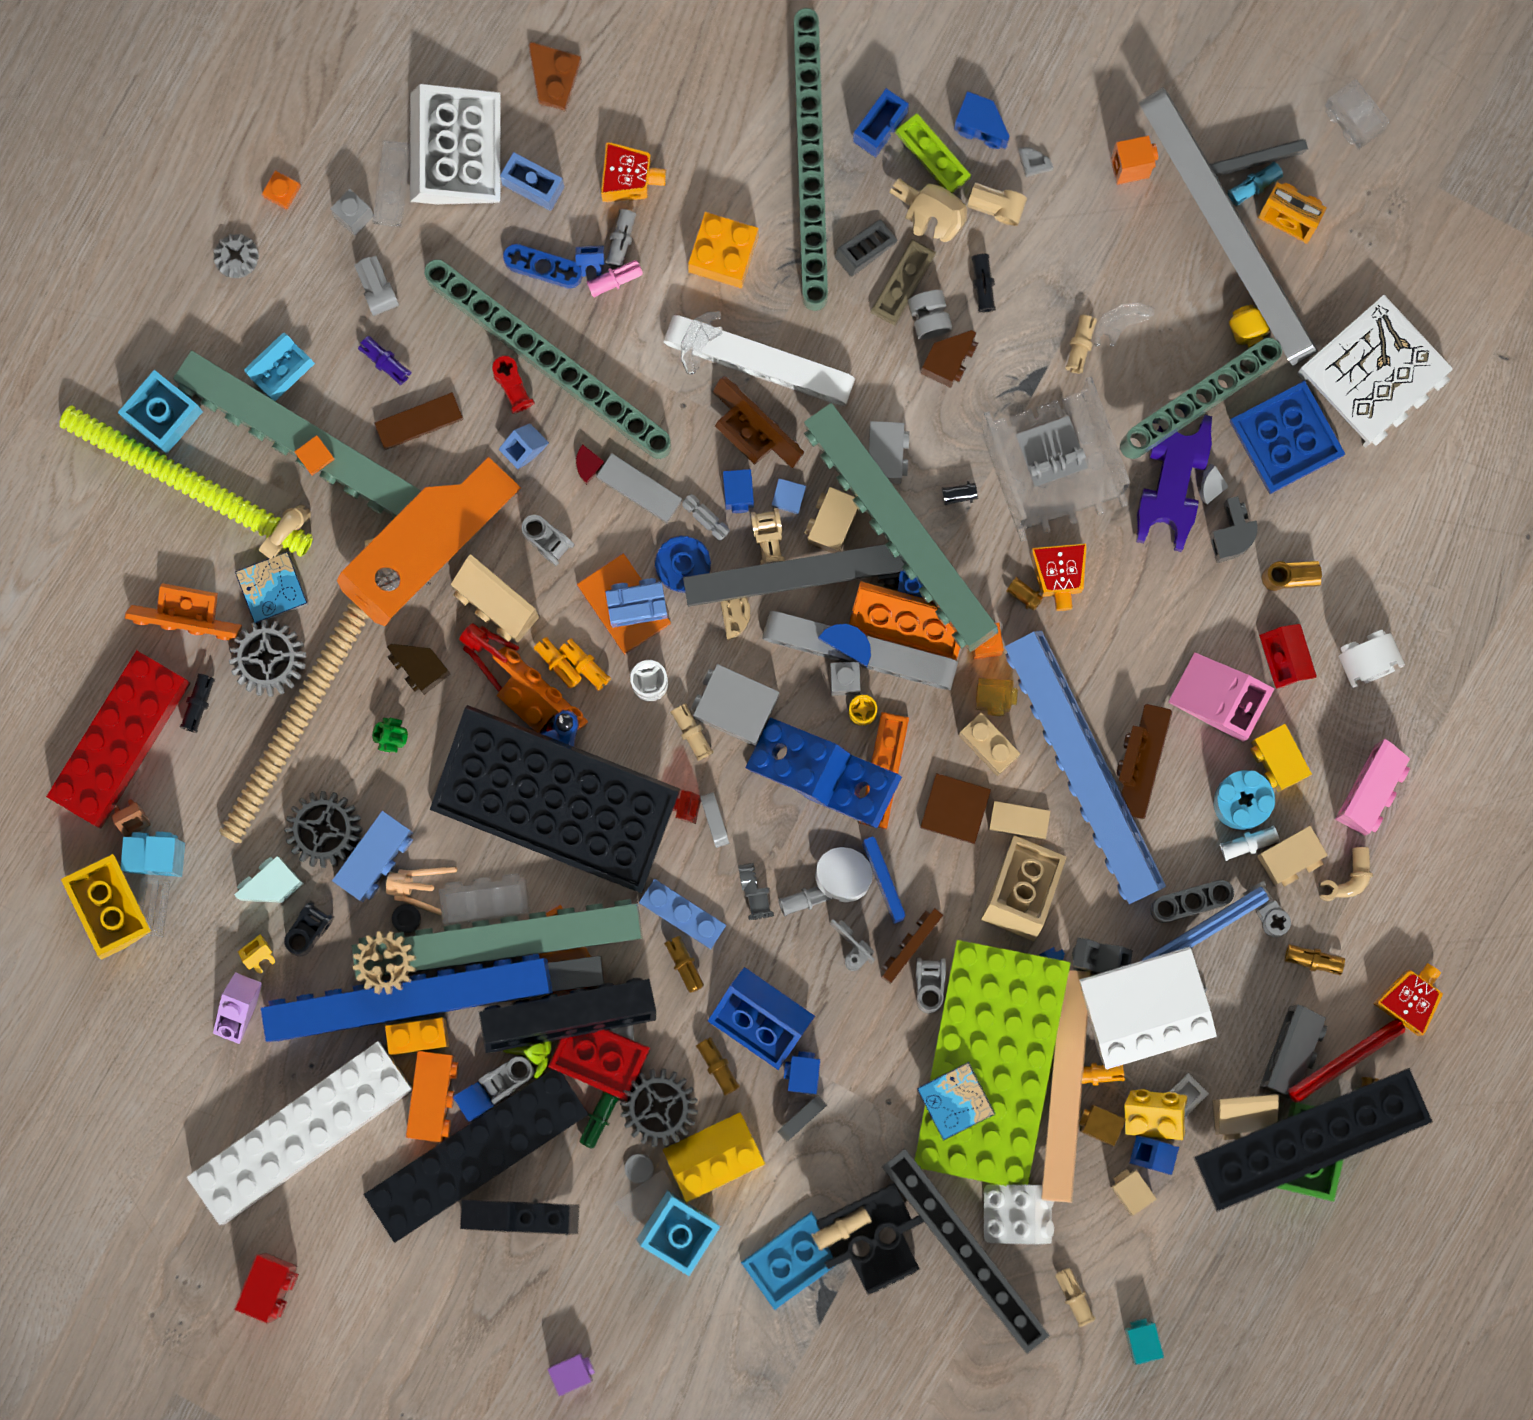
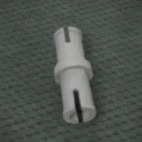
(620, 238)

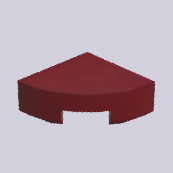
(587, 464)

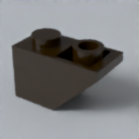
(420, 664)

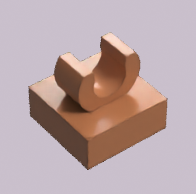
(130, 819)

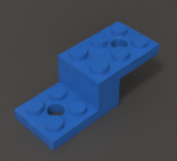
(823, 772)

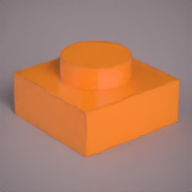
(281, 190)

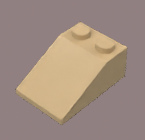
(1024, 888)

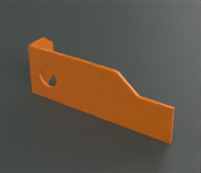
(425, 539)

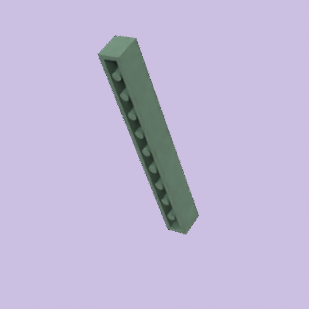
(290, 432)
(900, 527)
(515, 937)

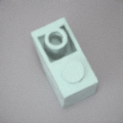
(271, 884)

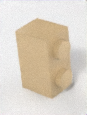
(832, 521)
(989, 744)
(1292, 856)

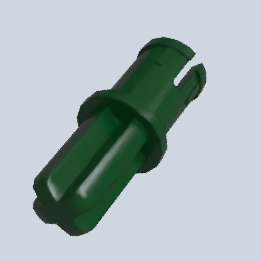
(598, 1120)

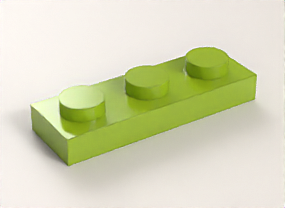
(933, 153)

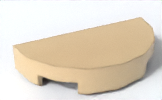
(736, 616)

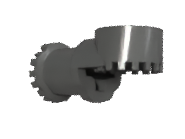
(757, 897)

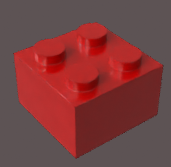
(266, 1288)

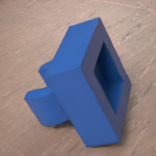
(590, 256)

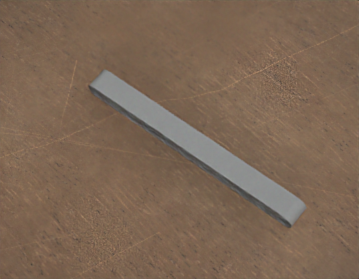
(1228, 226)

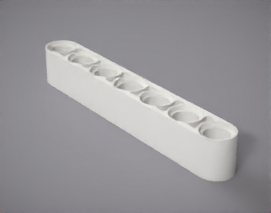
(768, 363)

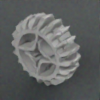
(256, 658)

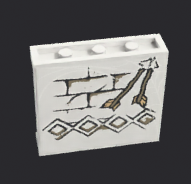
(1377, 371)

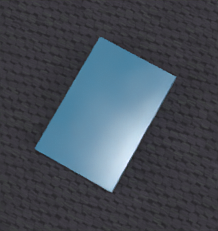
(788, 1262)

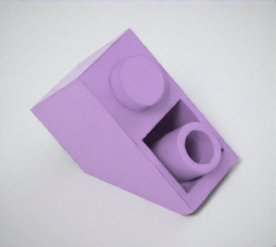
(236, 1007)

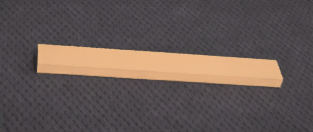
(1066, 1093)

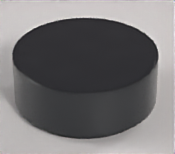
(406, 918)

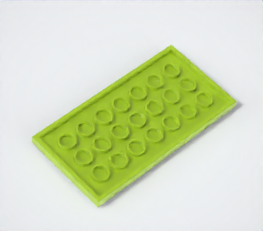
(1005, 1023)

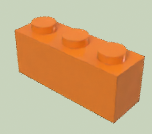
(431, 1096)

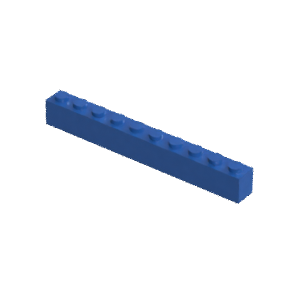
(417, 998)

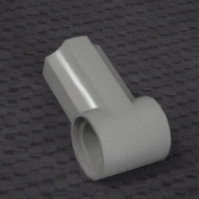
(377, 290)

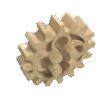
(370, 952)

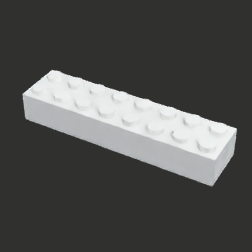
(300, 1133)

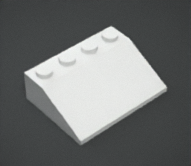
(454, 145)
(1147, 1008)

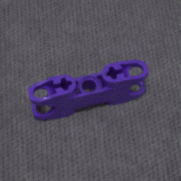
(1169, 501)

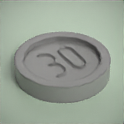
(639, 1168)

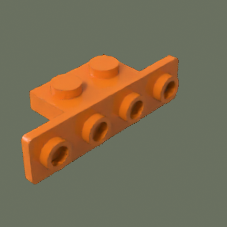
(185, 610)
(530, 695)

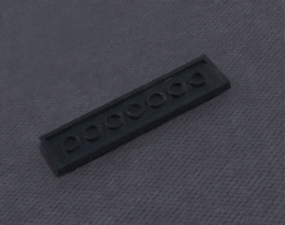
(1312, 1139)
(475, 1154)

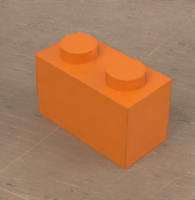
(1133, 159)

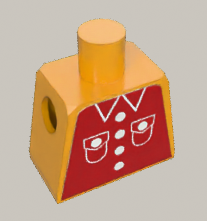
(628, 174)
(1060, 572)
(1412, 999)

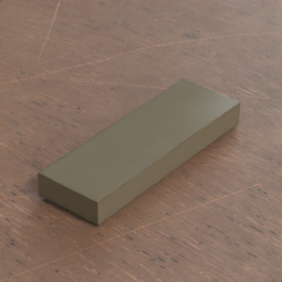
(903, 282)

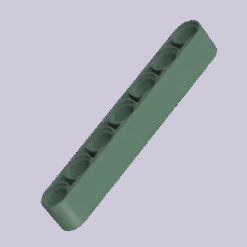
(1208, 388)

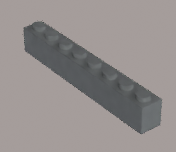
(965, 1251)

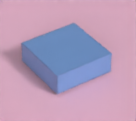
(788, 496)

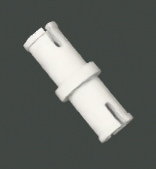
(1249, 843)

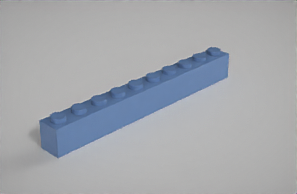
(1084, 766)

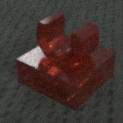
(687, 806)

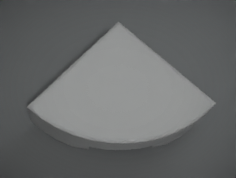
(1034, 162)
(1212, 484)

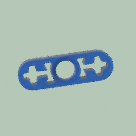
(520, 266)

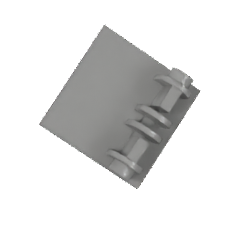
(1051, 451)
(860, 952)

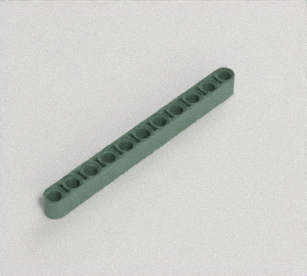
(813, 146)
(538, 349)

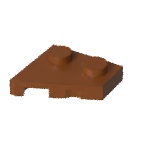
(554, 74)

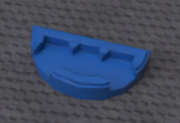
(848, 641)

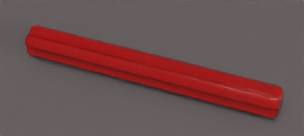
(1346, 1060)

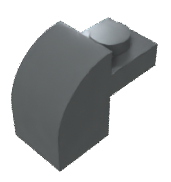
(1236, 539)
(1099, 957)

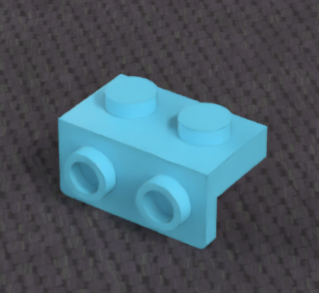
(279, 367)

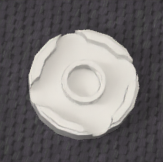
(843, 874)

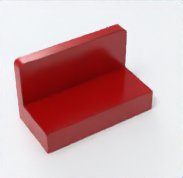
(1287, 655)

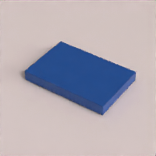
(883, 880)

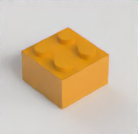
(723, 250)

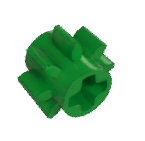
(390, 735)

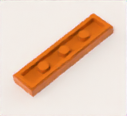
(889, 750)

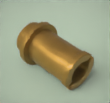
(1025, 594)

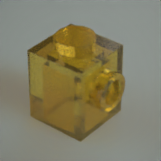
(995, 696)

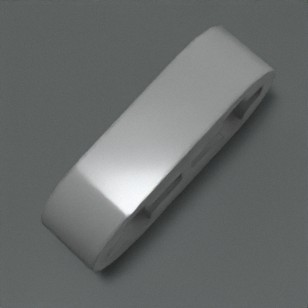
(714, 820)

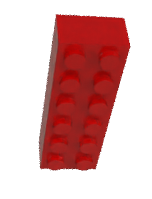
(118, 739)

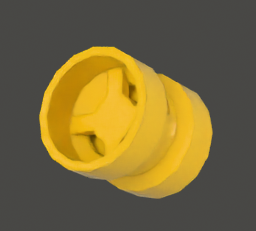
(861, 706)

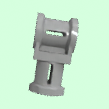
(1269, 910)

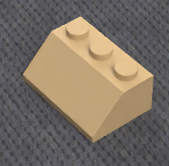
(493, 600)

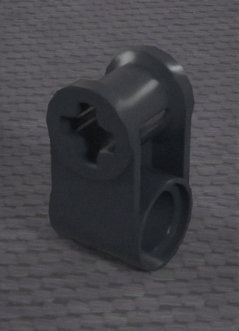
(308, 928)

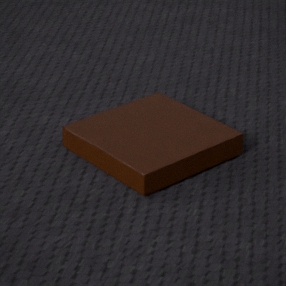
(955, 808)

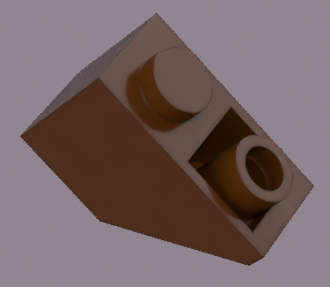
(947, 357)

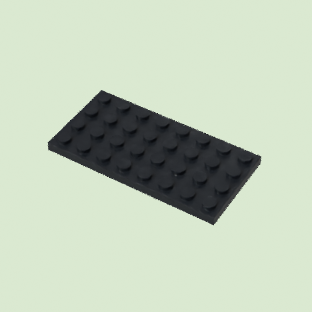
(554, 799)

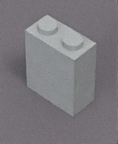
(735, 704)

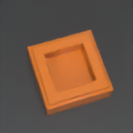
(314, 455)

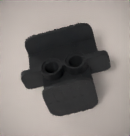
(884, 1262)

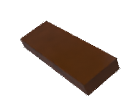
(418, 421)

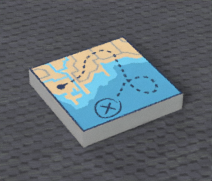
(271, 588)
(956, 1101)

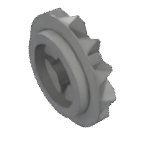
(236, 268)

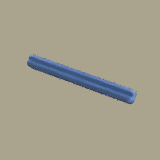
(1214, 923)

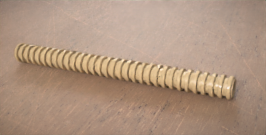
(294, 723)

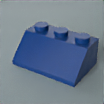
(761, 1018)

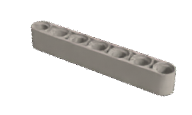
(885, 655)

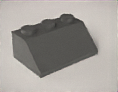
(1294, 1050)

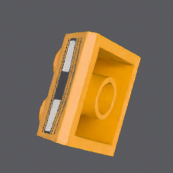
(1292, 212)

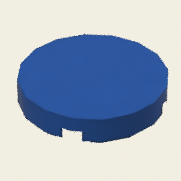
(679, 559)

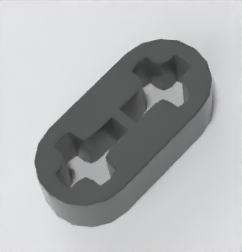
(802, 1118)

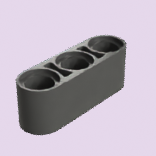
(1204, 894)

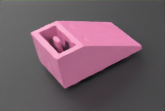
(1221, 696)

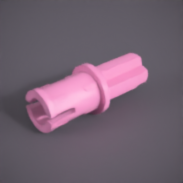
(614, 278)

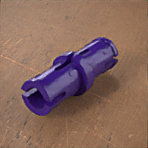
(384, 360)

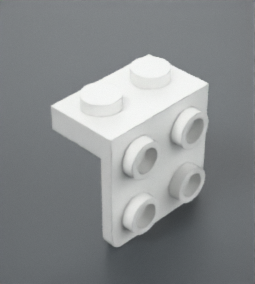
(1017, 1215)

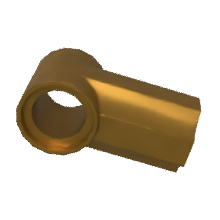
(1294, 575)

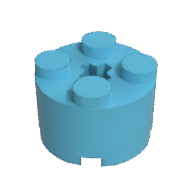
(1247, 784)

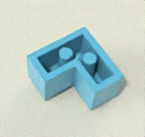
(153, 855)

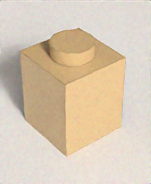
(1132, 1191)

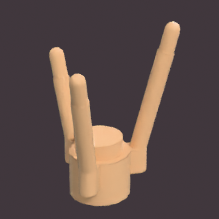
(401, 884)

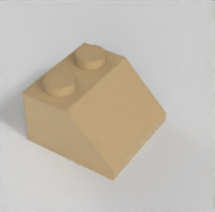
(1244, 1115)

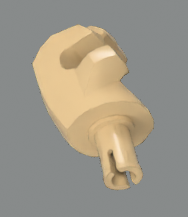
(932, 202)

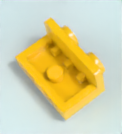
(1155, 1114)

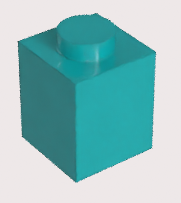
(1143, 1341)

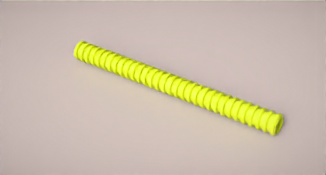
(181, 478)

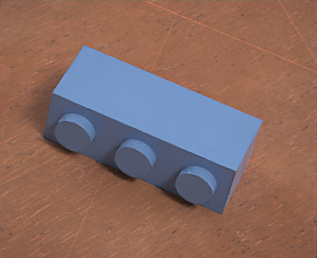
(373, 857)

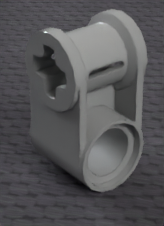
(547, 539)
(930, 982)
(506, 1079)

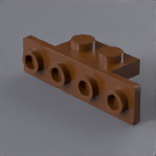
(751, 428)
(1142, 758)

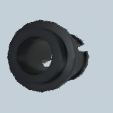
(960, 493)

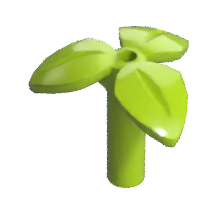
(536, 1053)

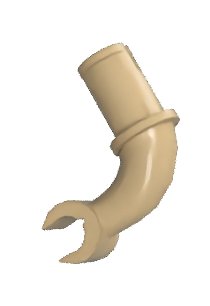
(291, 520)
(1359, 878)

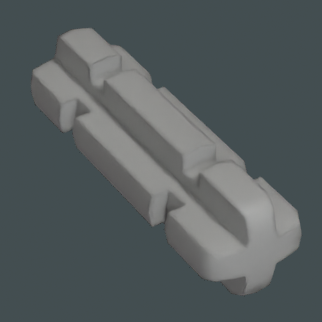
(705, 517)

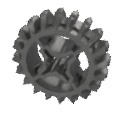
(320, 842)
(647, 1086)

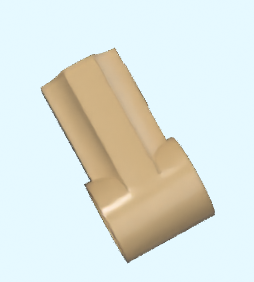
(1004, 205)

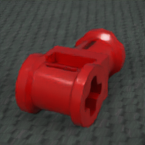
(512, 384)

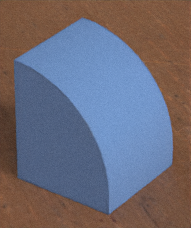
(523, 445)

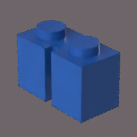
(880, 122)

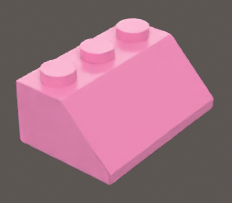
(1374, 788)

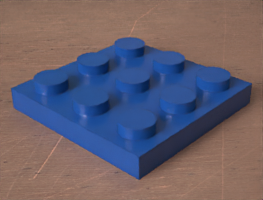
(1287, 437)

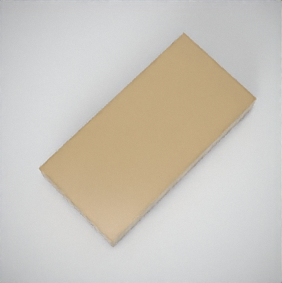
(1019, 820)

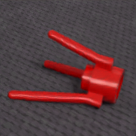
(476, 639)

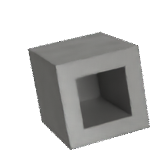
(352, 212)
(845, 678)

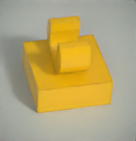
(255, 952)

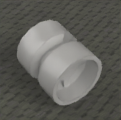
(930, 314)

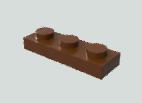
(910, 945)

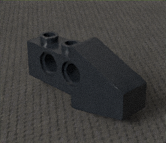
(519, 1217)

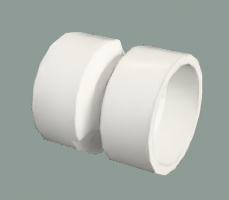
(649, 680)

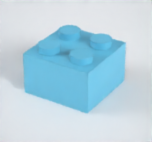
(160, 411)
(678, 1233)

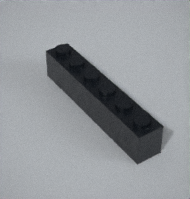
(567, 1015)

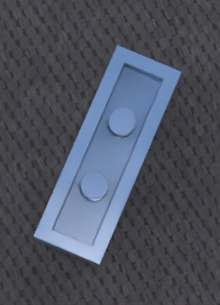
(682, 914)

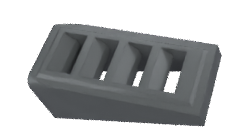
(853, 260)

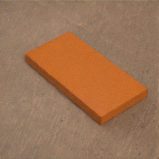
(902, 620)

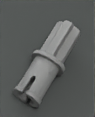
(802, 900)

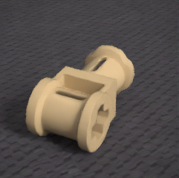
(768, 532)

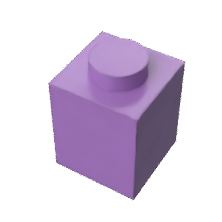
(571, 1373)

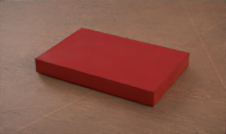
(601, 1061)

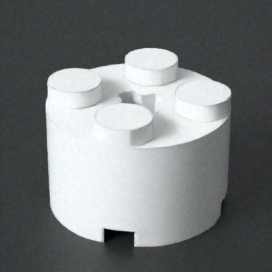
(1370, 659)

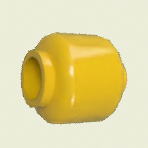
(1248, 326)

